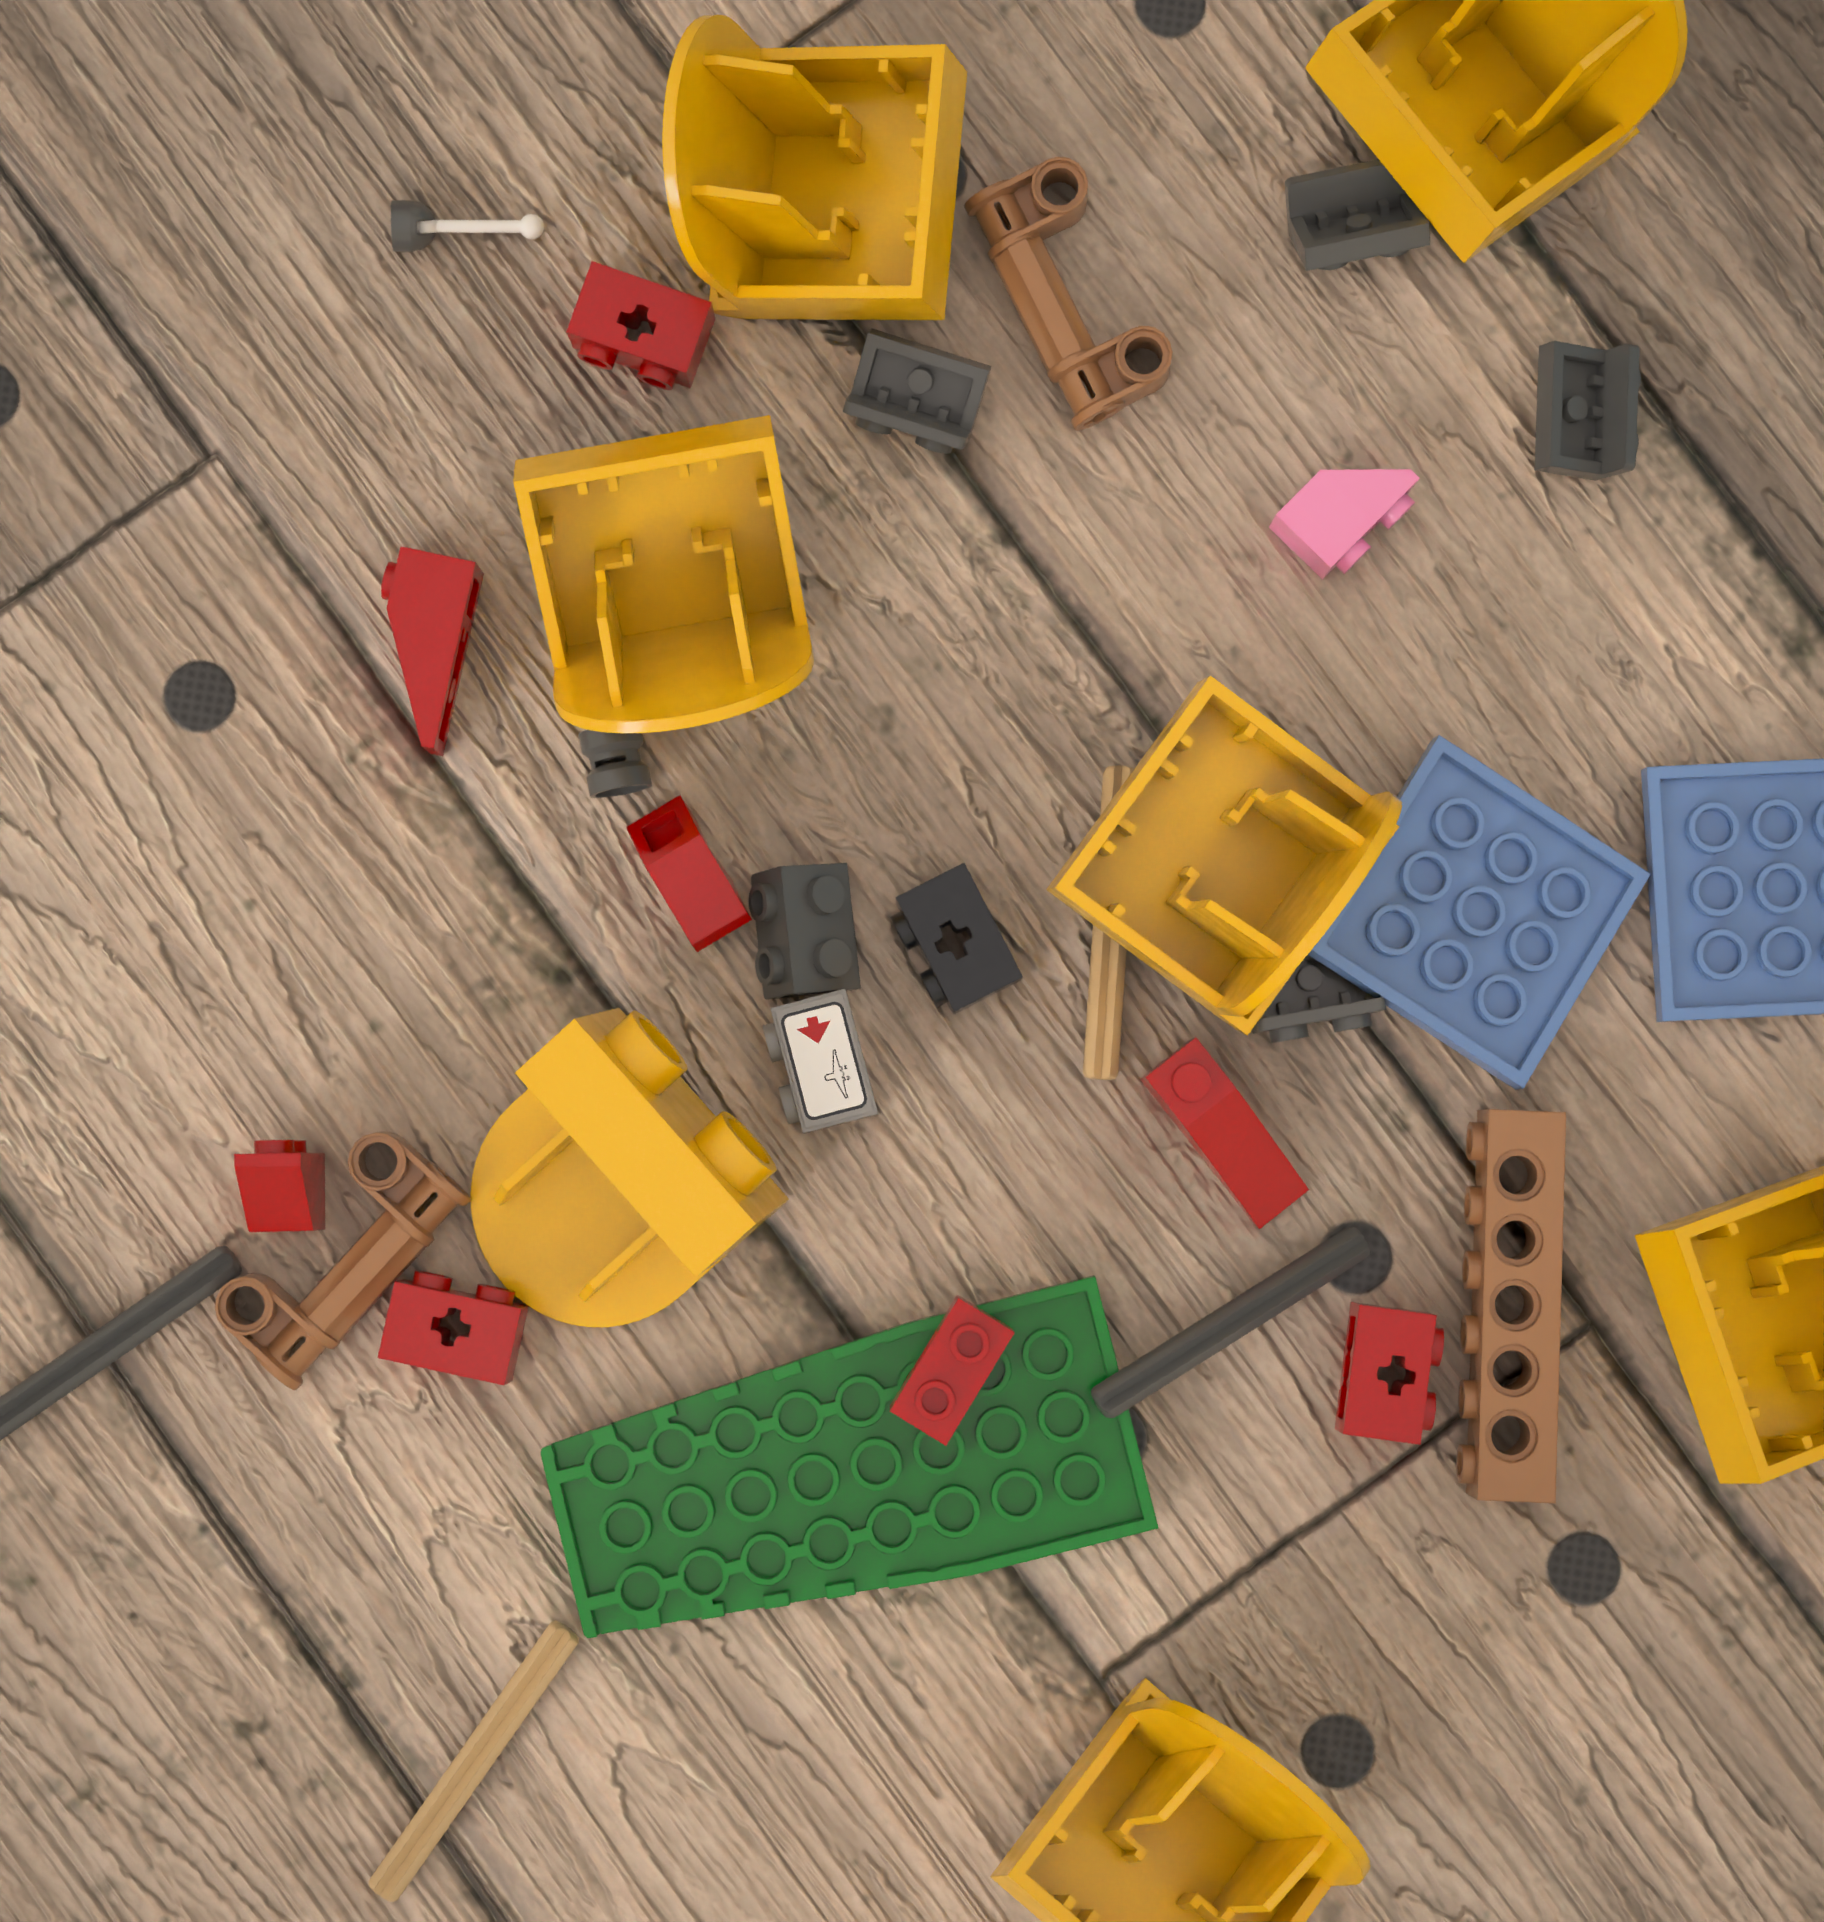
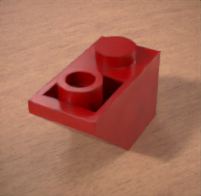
(282, 1186)

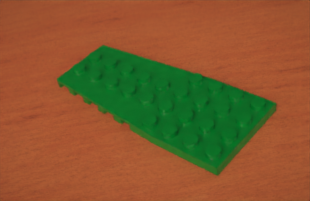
(820, 1491)

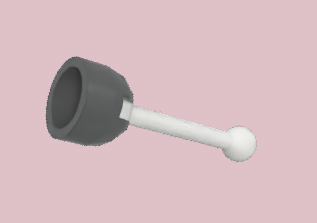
(415, 226)

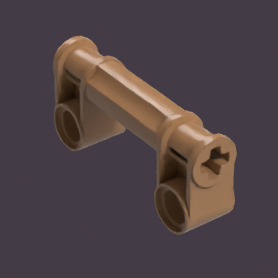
(1045, 301)
(358, 1276)

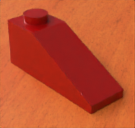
(431, 621)
(1225, 1132)

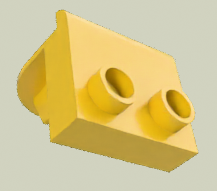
(1498, 100)
(813, 174)
(666, 577)
(1226, 854)
(613, 1177)
(1748, 1323)
(1178, 1826)

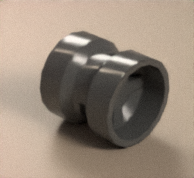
(614, 763)

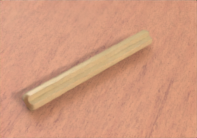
(1105, 977)
(473, 1761)

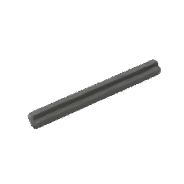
(1230, 1322)
(117, 1338)

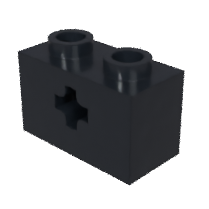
(956, 902)

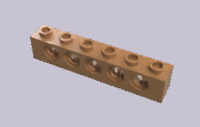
(1530, 1466)

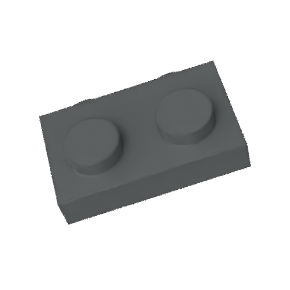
(1351, 216)
(917, 392)
(1587, 410)
(804, 930)
(1316, 996)

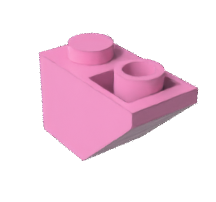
(1338, 510)

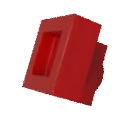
(688, 873)

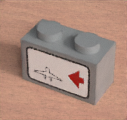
(821, 1061)

